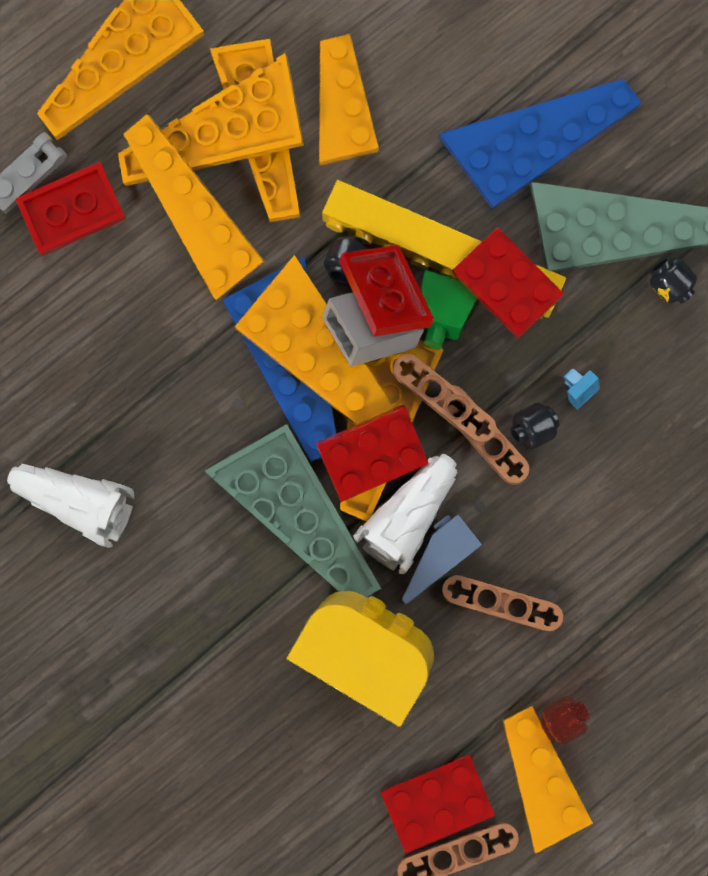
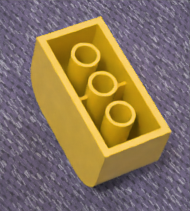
(366, 653)

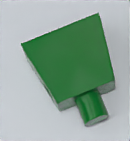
(450, 306)

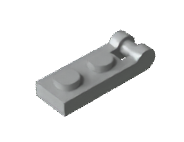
(29, 171)

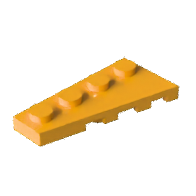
(344, 112)
(546, 790)

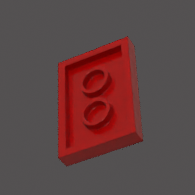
(70, 209)
(507, 283)
(386, 290)
(372, 453)
(437, 803)

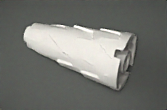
(82, 503)
(401, 523)

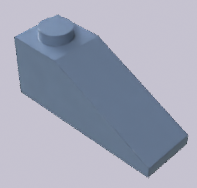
(444, 551)

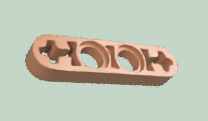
(441, 402)
(491, 459)
(501, 606)
(456, 850)

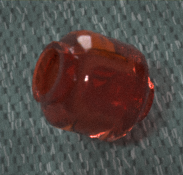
(565, 720)

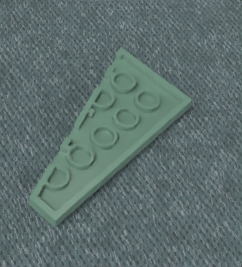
(600, 228)
(287, 497)

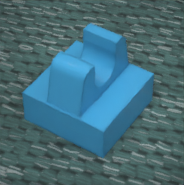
(581, 387)

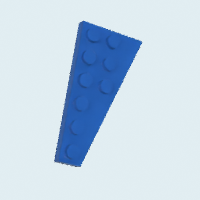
(524, 144)
(304, 409)

